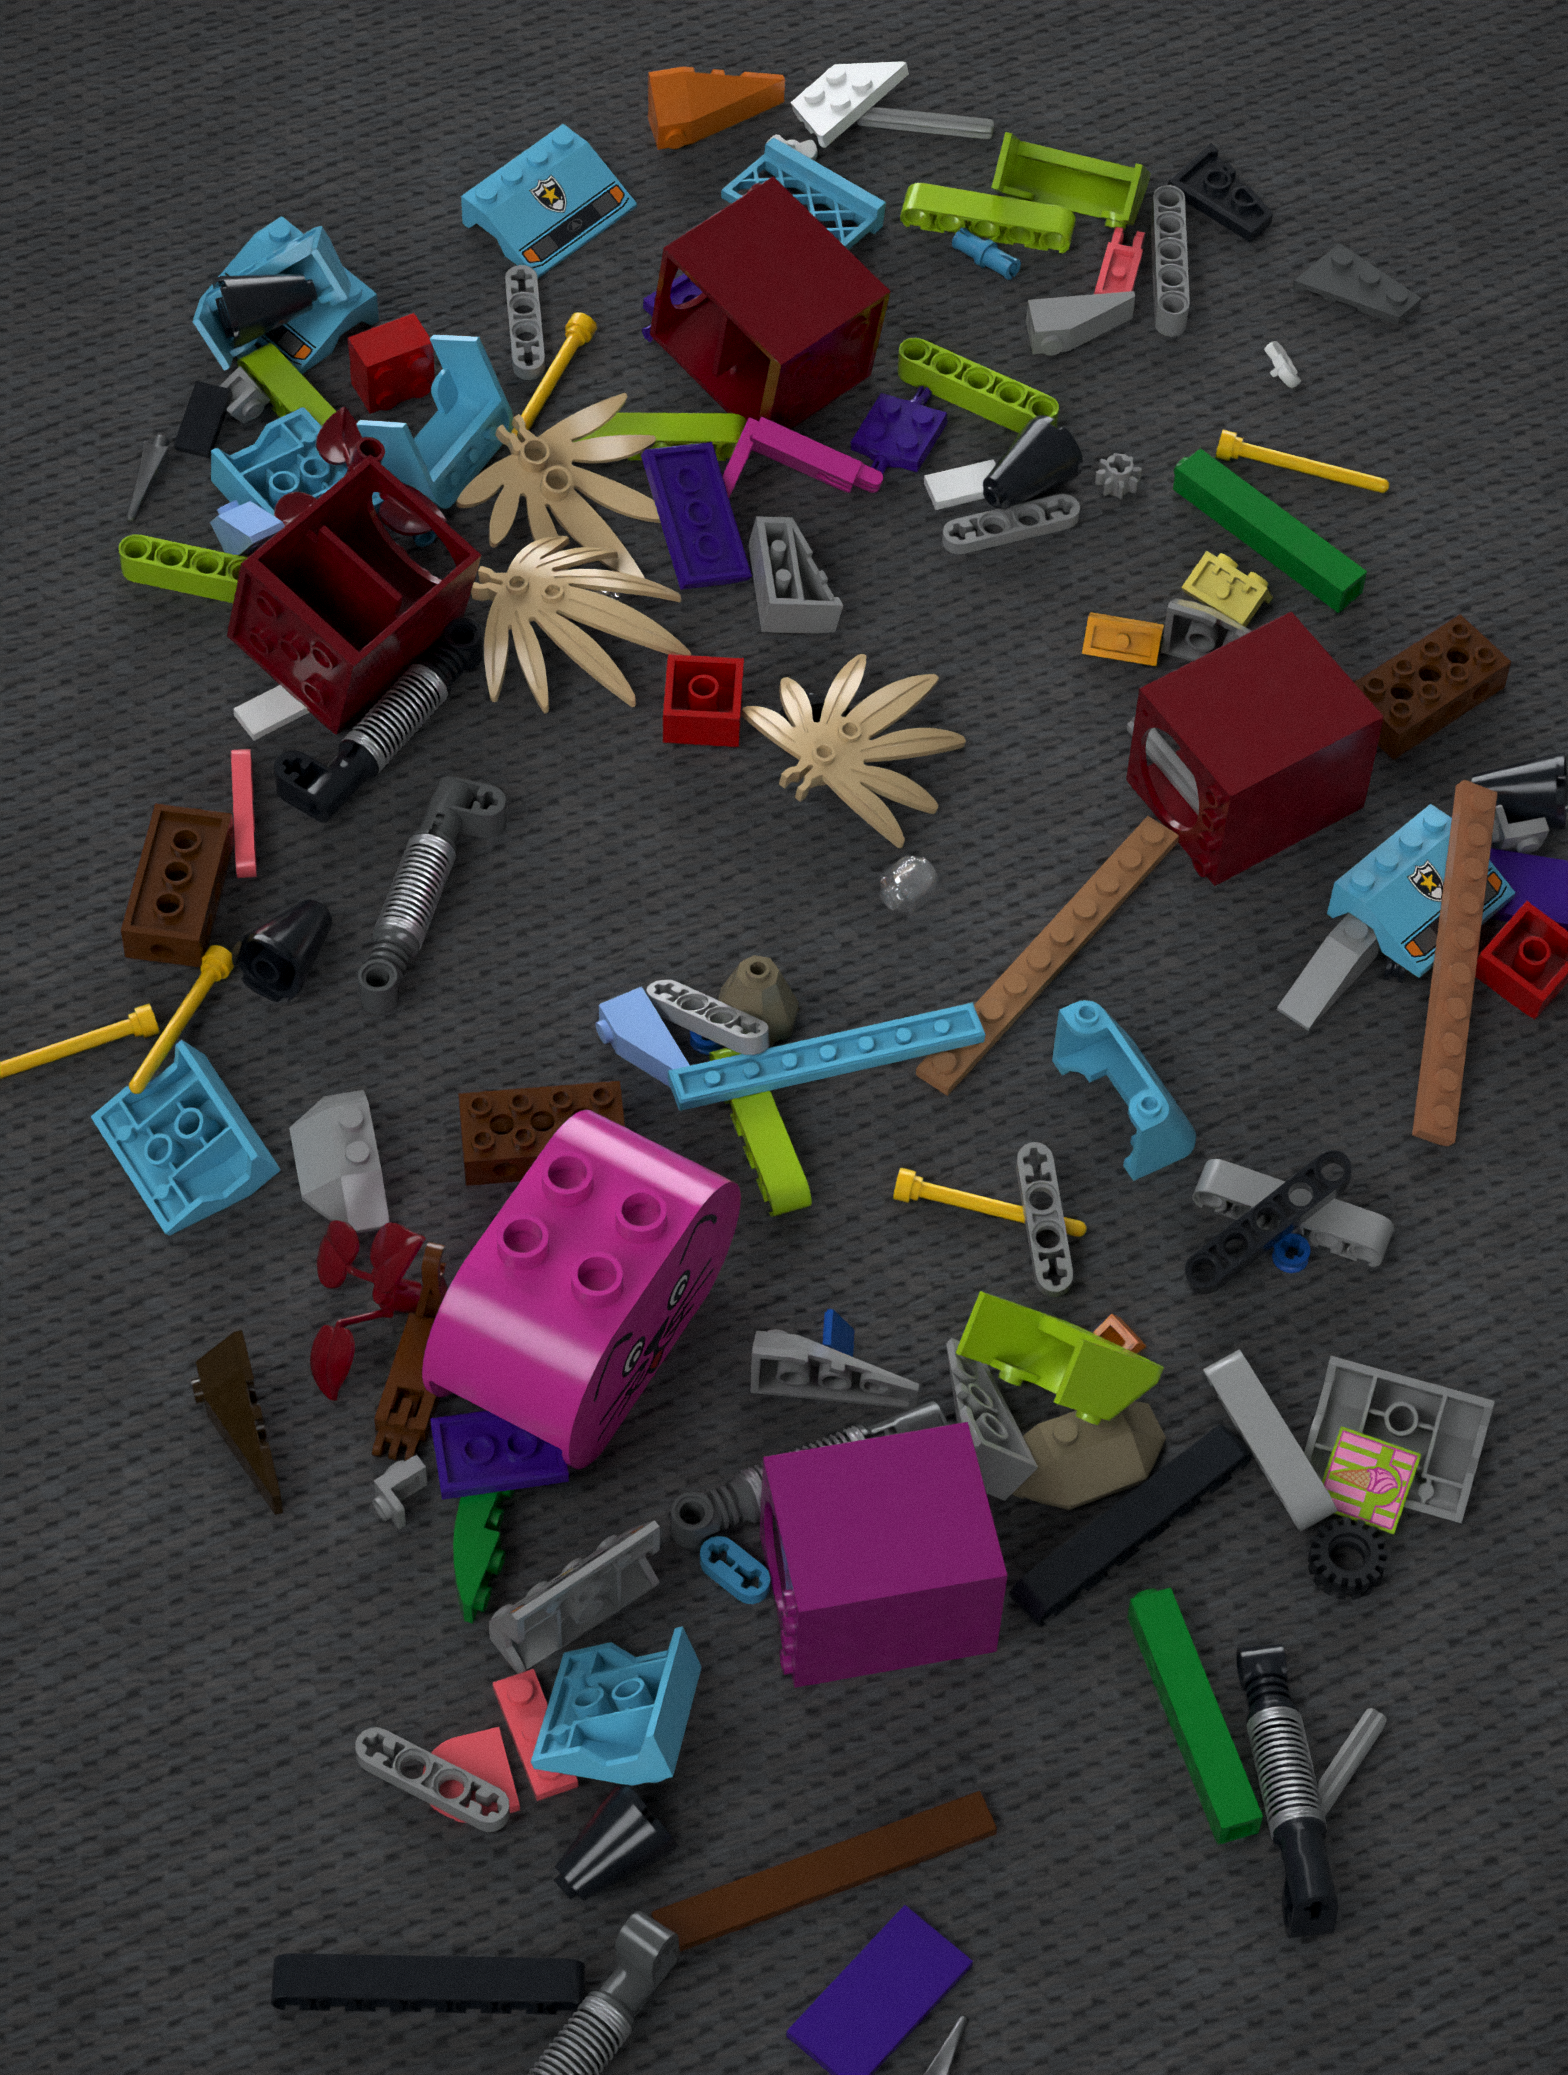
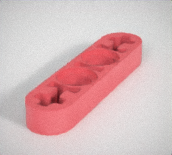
(243, 813)

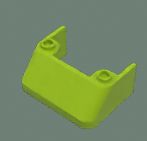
(1070, 181)
(1058, 1356)

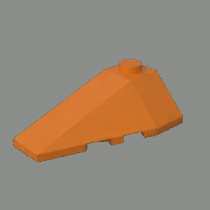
(697, 105)

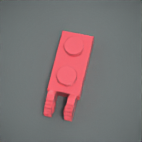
(1120, 264)

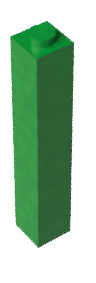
(1269, 530)
(1194, 1715)

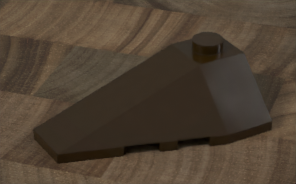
(231, 1402)

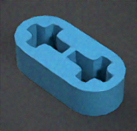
(728, 1576)

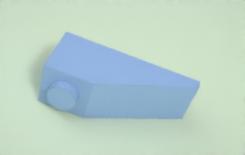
(244, 527)
(639, 1034)

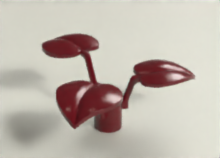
(340, 444)
(391, 1257)

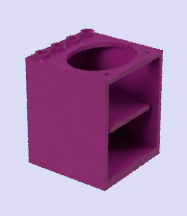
(881, 1554)

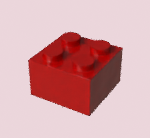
(391, 363)
(703, 700)
(1526, 960)

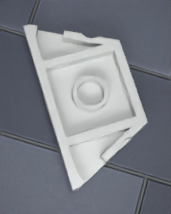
(844, 96)

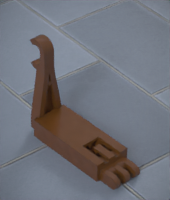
(405, 1385)

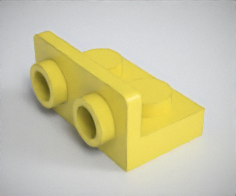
(1226, 589)

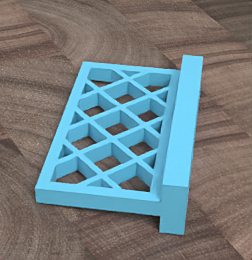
(819, 187)

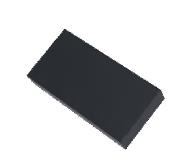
(203, 419)

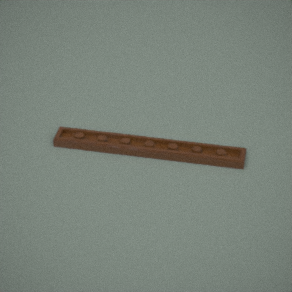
(828, 1871)

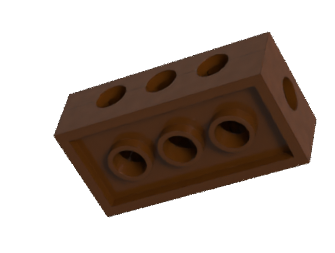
(1433, 683)
(178, 885)
(512, 1126)

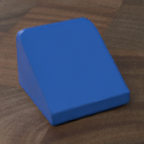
(838, 1333)

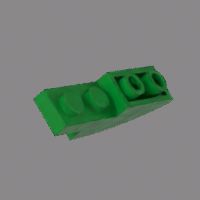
(477, 1549)

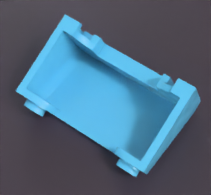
(1098, 1046)

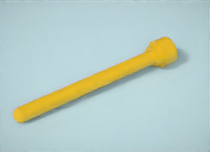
(578, 331)
(1232, 447)
(215, 966)
(138, 1023)
(912, 1187)

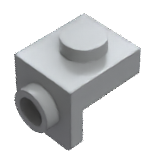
(247, 397)
(1520, 836)
(395, 1485)

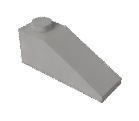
(1070, 321)
(1330, 971)

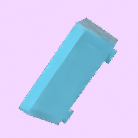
(306, 255)
(461, 432)

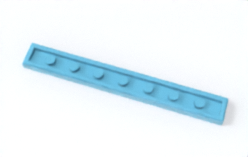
(826, 1056)

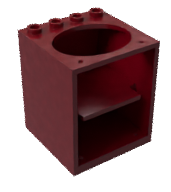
(780, 309)
(343, 605)
(1272, 744)

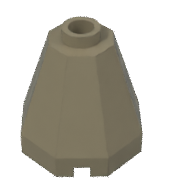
(763, 993)

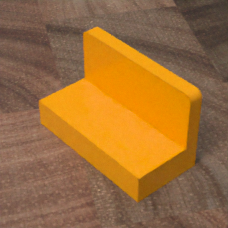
(1122, 639)

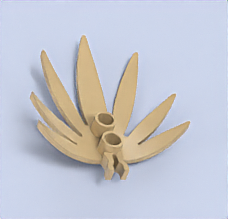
(545, 476)
(539, 594)
(839, 746)

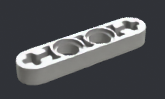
(523, 323)
(1010, 523)
(709, 1017)
(1047, 1219)
(435, 1775)

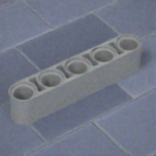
(1169, 260)
(1338, 1225)
(1270, 1440)

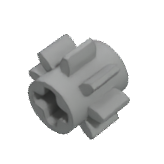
(1118, 475)

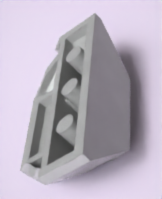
(340, 1161)

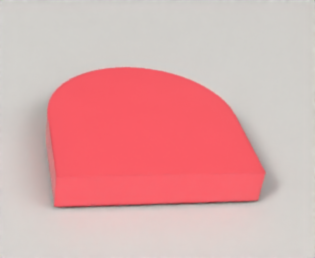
(482, 1756)

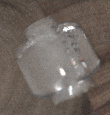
(908, 884)

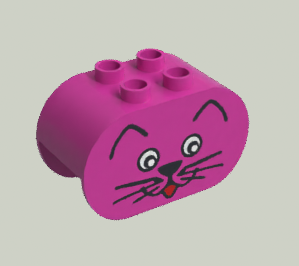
(582, 1285)

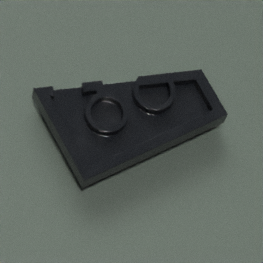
(1219, 194)

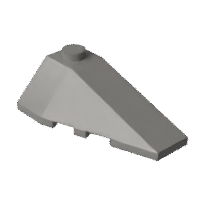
(1197, 630)
(805, 1369)
(996, 1437)

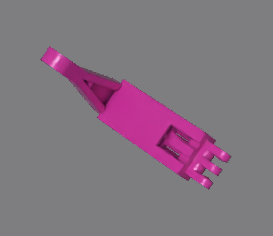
(800, 454)

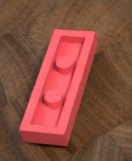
(524, 1712)

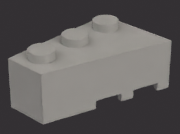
(787, 583)

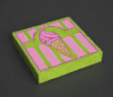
(1369, 1479)

